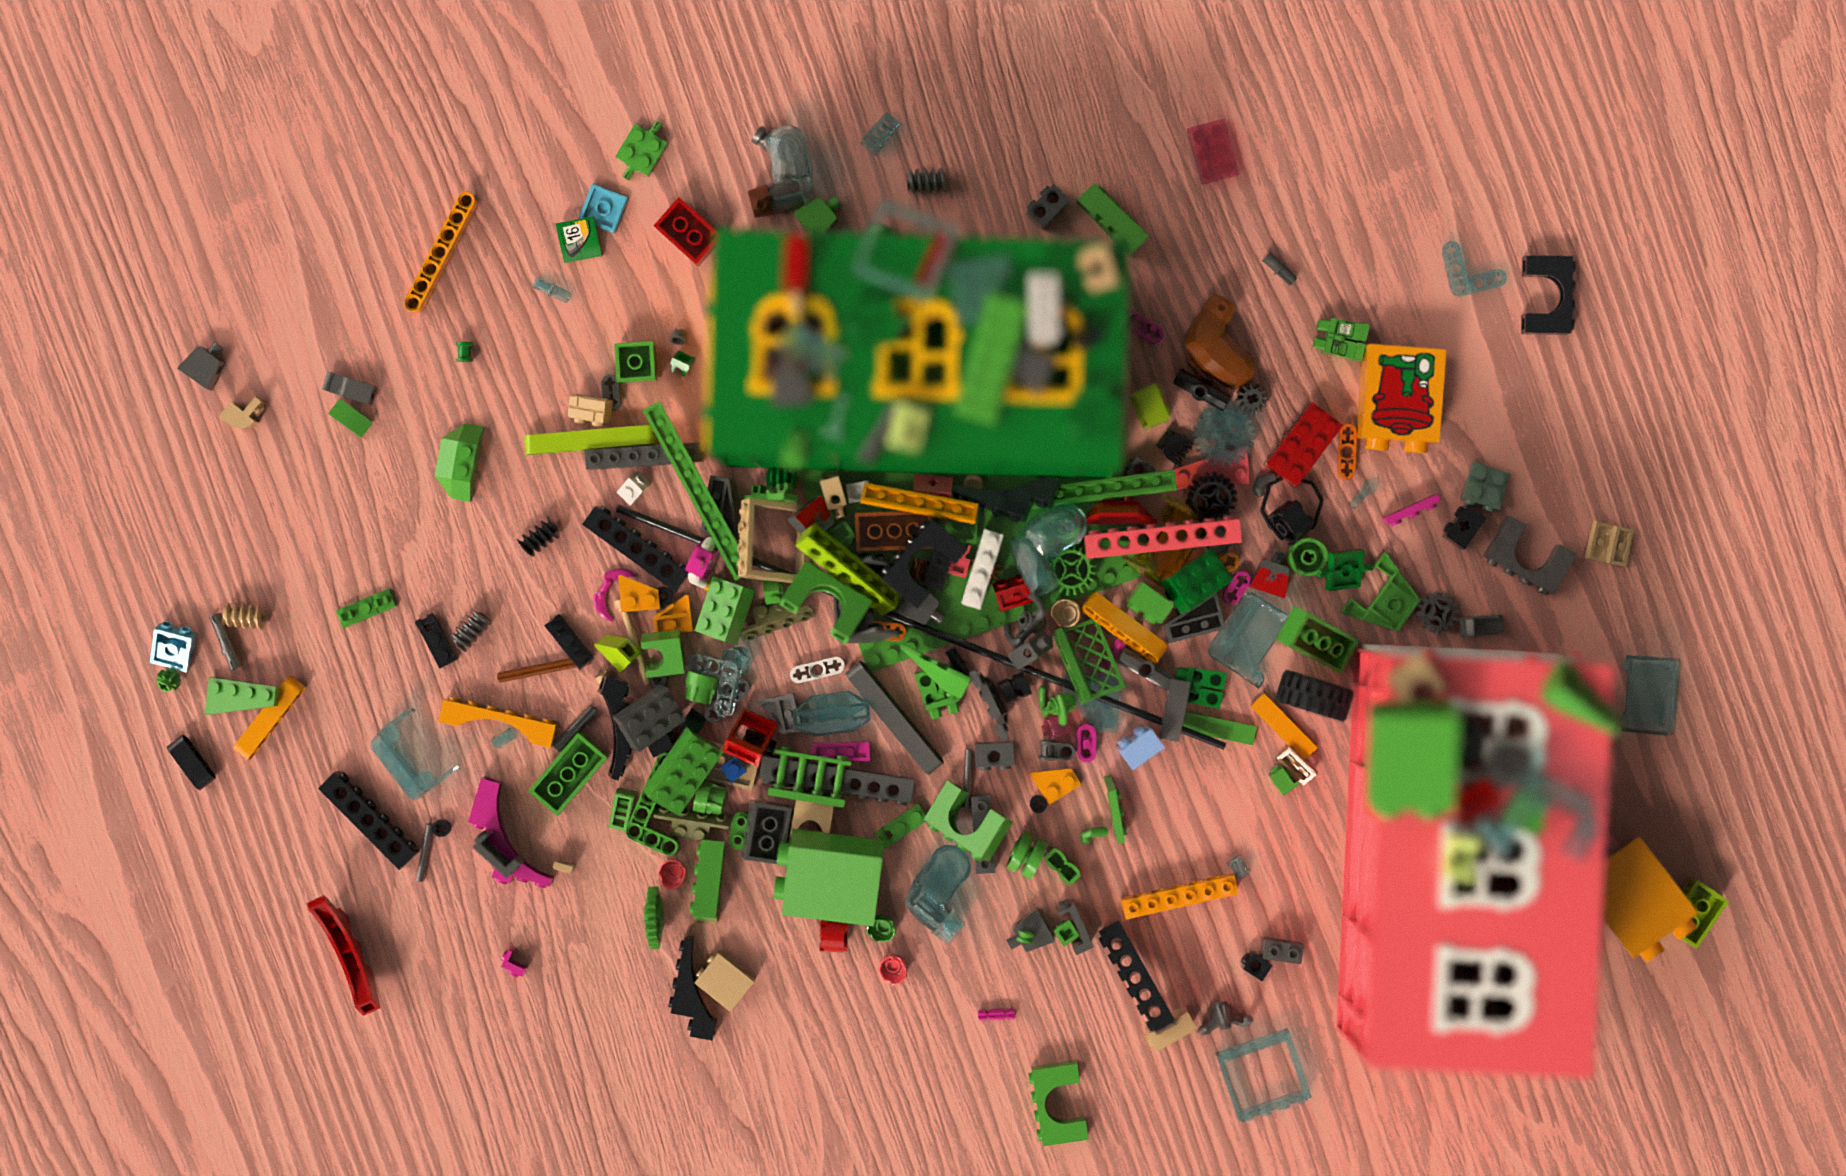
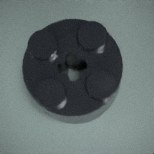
(1290, 521)

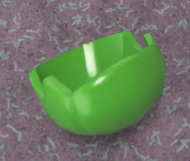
(883, 929)

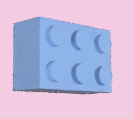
(1139, 746)

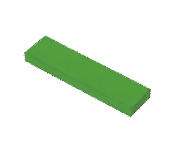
(1220, 728)

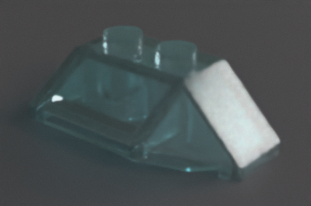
(831, 714)

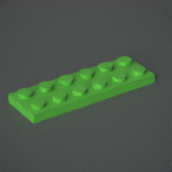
(991, 358)

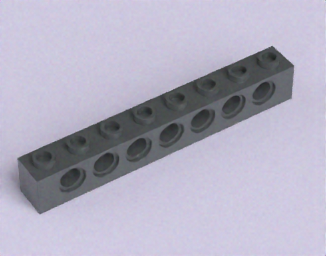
(905, 784)

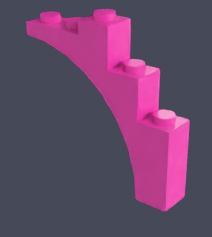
(487, 814)

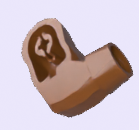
(1216, 350)

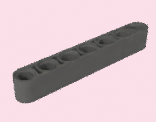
(894, 717)

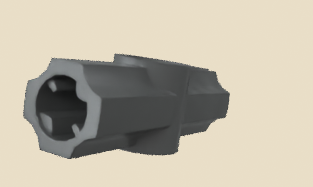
(1134, 662)

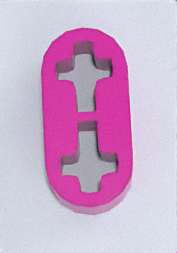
(1240, 590)

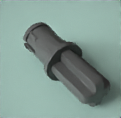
(1280, 269)

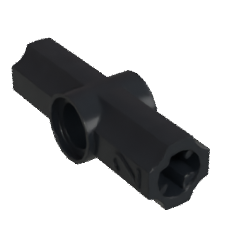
(1212, 394)

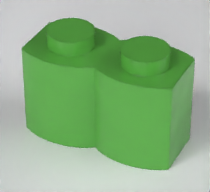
(1066, 869)

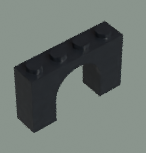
(1560, 271)
(931, 536)

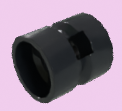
(1015, 687)

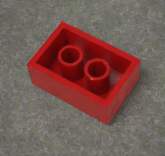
(687, 231)

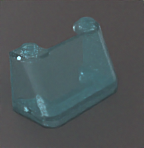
(1651, 694)

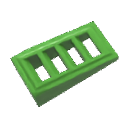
(619, 795)

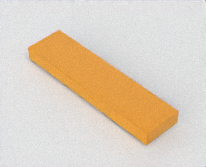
(1283, 725)

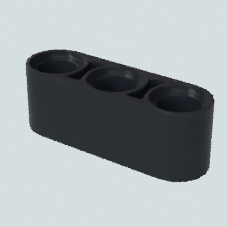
(191, 762)

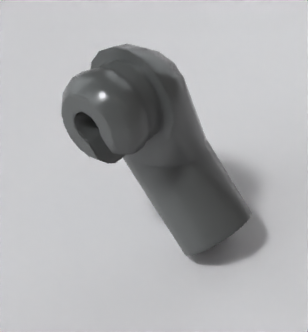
(1260, 483)

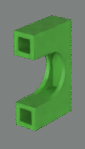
(812, 580)
(943, 818)
(1055, 1130)

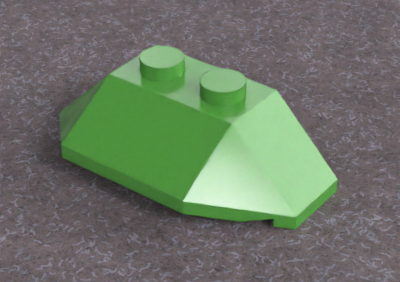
(459, 461)

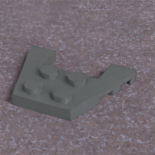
(996, 706)

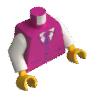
(702, 562)

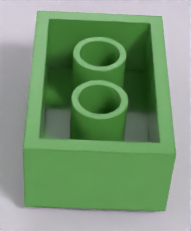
(1149, 602)
(724, 610)

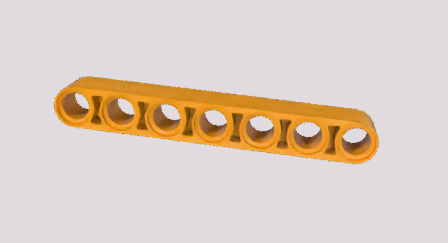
(441, 242)

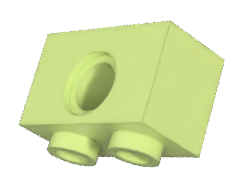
(903, 418)

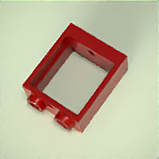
(795, 263)
(745, 750)

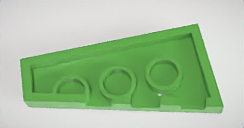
(235, 695)

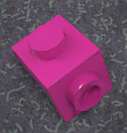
(515, 968)

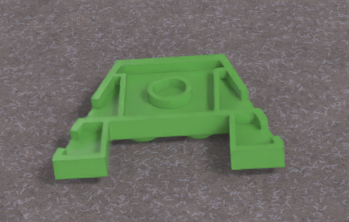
(1392, 603)

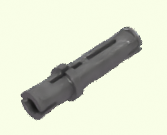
(225, 642)

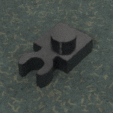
(757, 740)

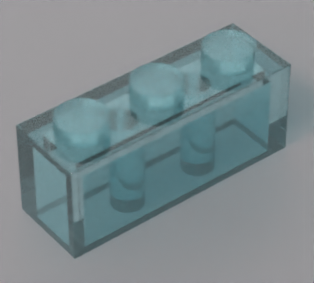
(811, 350)

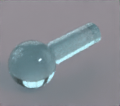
(1369, 487)

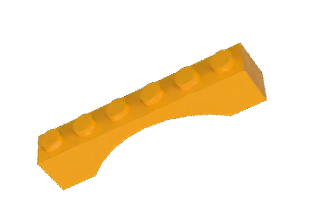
(537, 731)

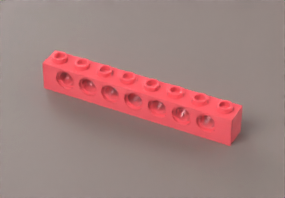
(1231, 535)

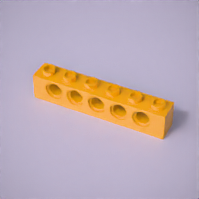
(1179, 895)

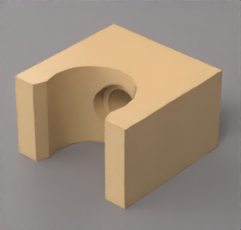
(1408, 673)
(812, 811)

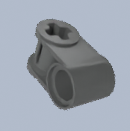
(1054, 750)

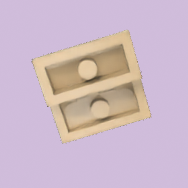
(1609, 544)

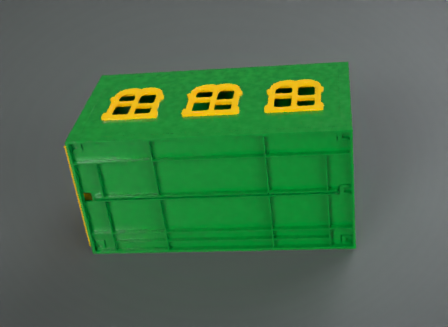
(1029, 429)

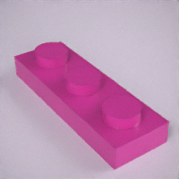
(1411, 510)
(854, 750)

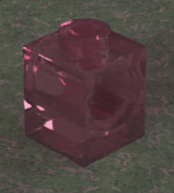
(1053, 728)

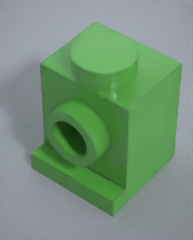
(773, 591)
(1282, 779)
(1066, 932)

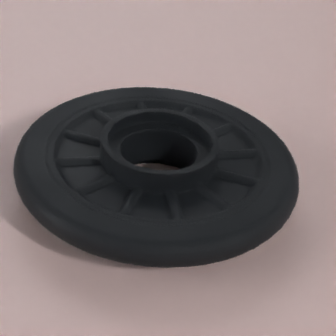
(1476, 743)

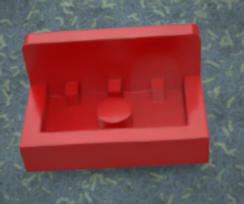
(1477, 800)

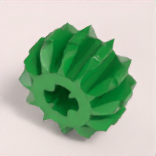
(781, 475)

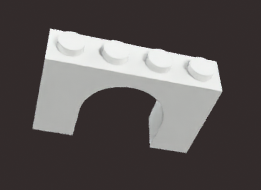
(982, 569)

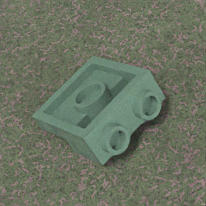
(1485, 487)

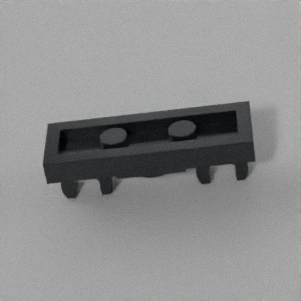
(569, 641)

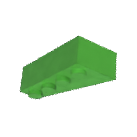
(1111, 218)
(708, 880)

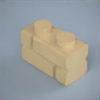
(590, 408)

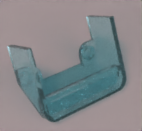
(413, 785)
(1535, 796)

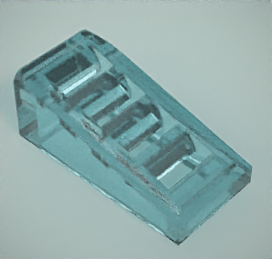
(872, 147)

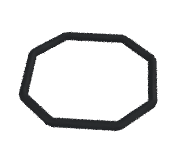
(1304, 481)

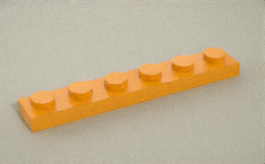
(919, 503)

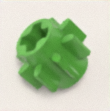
(168, 680)

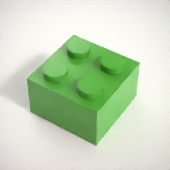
(635, 362)

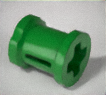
(464, 351)

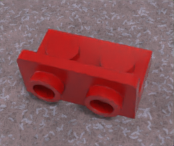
(1011, 592)

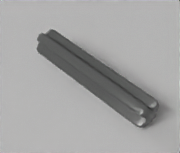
(576, 727)

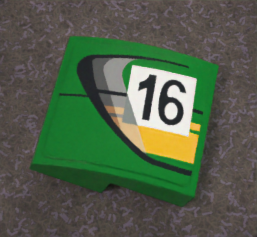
(579, 239)

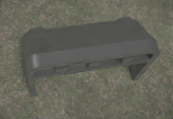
(867, 630)

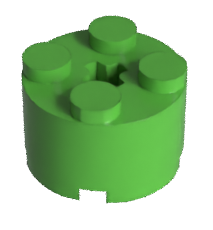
(1302, 567)

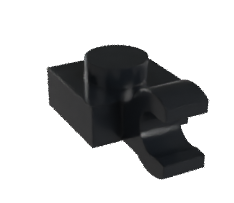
(694, 721)

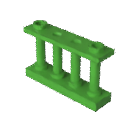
(816, 795)

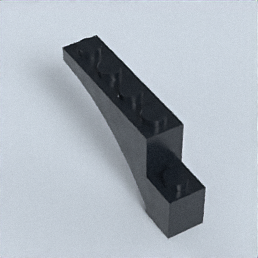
(1012, 502)
(613, 692)
(687, 997)

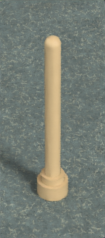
(633, 638)

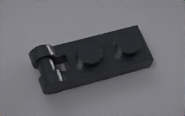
(436, 641)

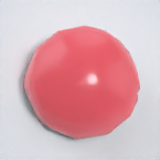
(672, 873)
(893, 969)

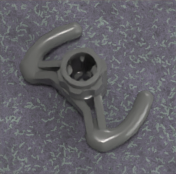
(1028, 623)
(1223, 1018)

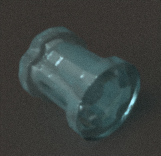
(1238, 867)

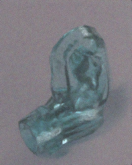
(934, 888)

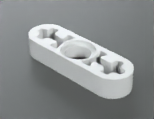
(802, 668)

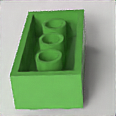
(1317, 639)
(682, 771)
(569, 773)

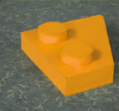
(637, 596)
(675, 617)
(1055, 783)

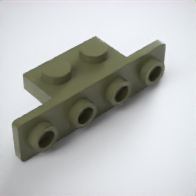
(773, 617)
(692, 823)

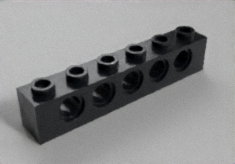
(594, 524)
(330, 789)
(1114, 933)

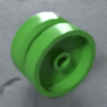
(1025, 854)

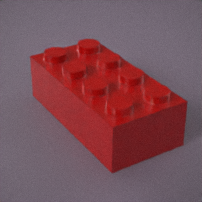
(1303, 444)

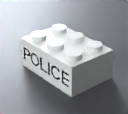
(1044, 309)

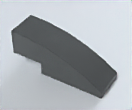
(1174, 710)

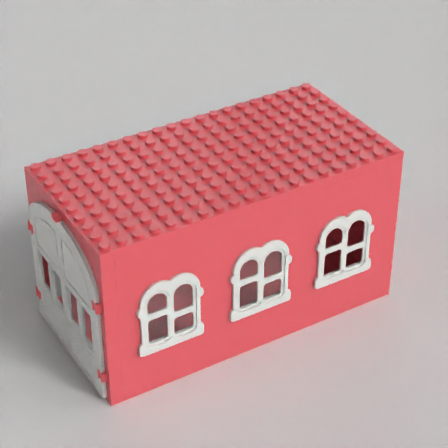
(1408, 924)

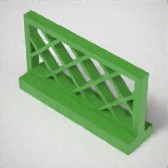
(1072, 662)

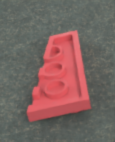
(1237, 472)

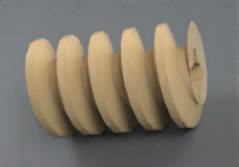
(243, 617)

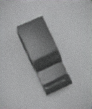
(349, 388)

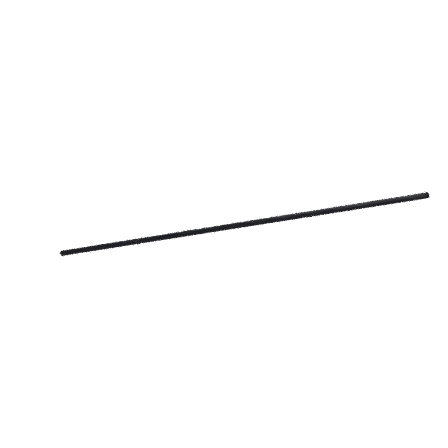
(942, 635)

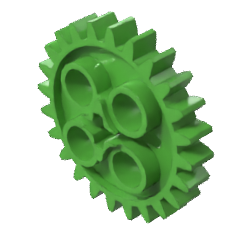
(654, 917)

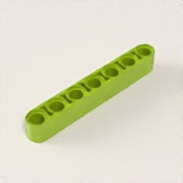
(589, 439)

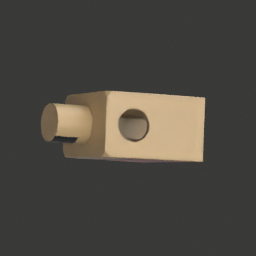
(831, 486)

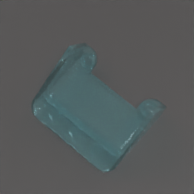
(1248, 637)

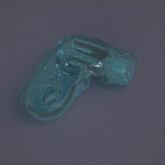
(1044, 539)

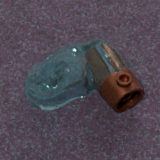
(790, 174)

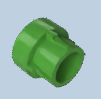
(700, 687)
(709, 798)

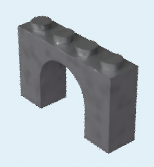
(1502, 553)

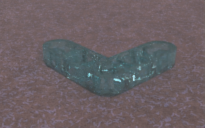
(1468, 282)
(725, 678)

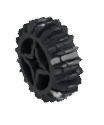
(1215, 482)

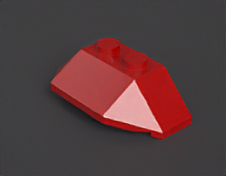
(1119, 512)

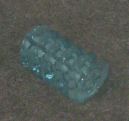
(1493, 834)

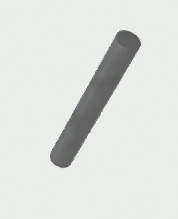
(967, 776)
(424, 853)

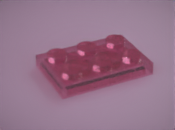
(1213, 151)

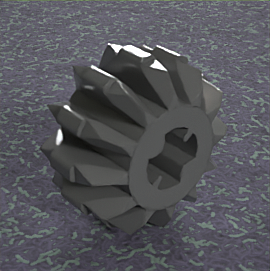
(1247, 393)

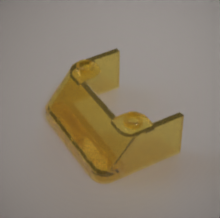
(1161, 564)

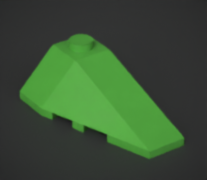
(944, 676)
(1571, 696)

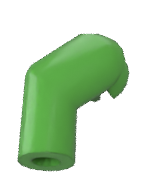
(1093, 832)

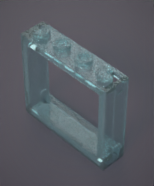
(922, 294)
(1255, 1045)

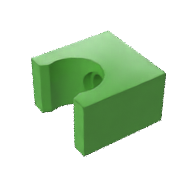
(671, 647)

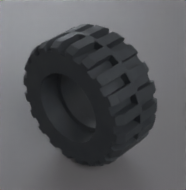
(1314, 695)

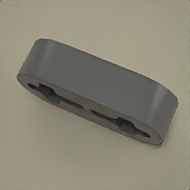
(616, 391)

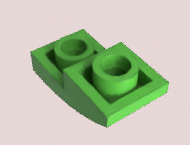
(350, 418)

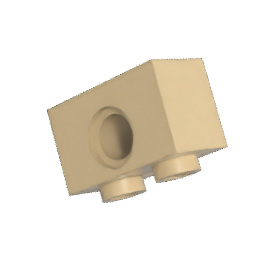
(1098, 256)

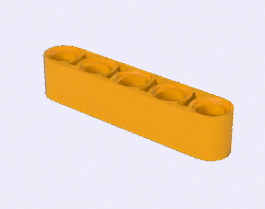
(1124, 627)
(269, 718)

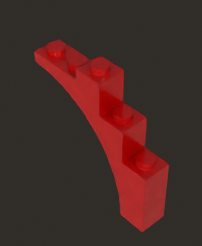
(349, 952)

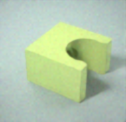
(1461, 869)

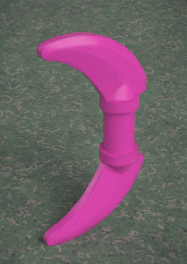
(599, 598)

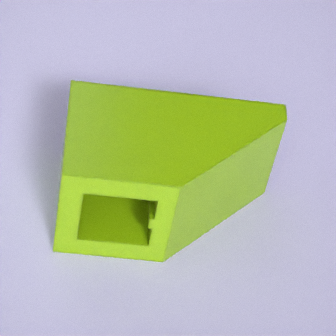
(618, 651)

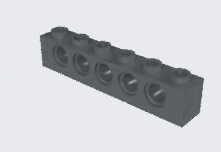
(636, 456)

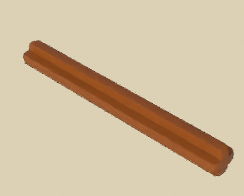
(535, 670)

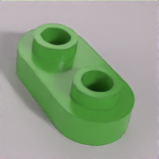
(737, 830)

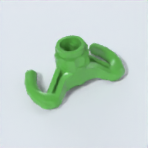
(1057, 705)

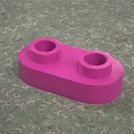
(1086, 742)

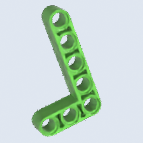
(642, 823)

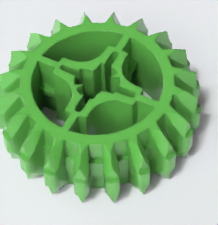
(1082, 581)

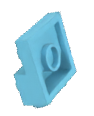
(172, 646)

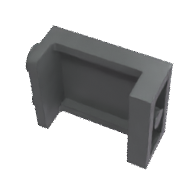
(494, 856)
(1083, 943)

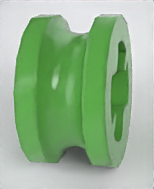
(1025, 937)

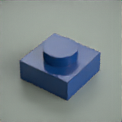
(733, 769)

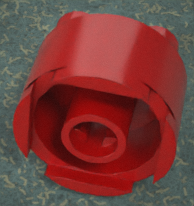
(833, 936)

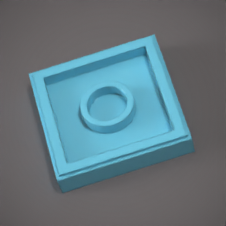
(605, 207)

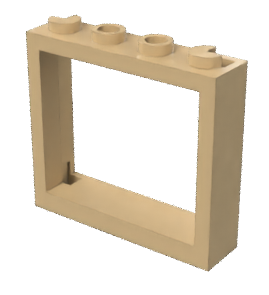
(745, 545)

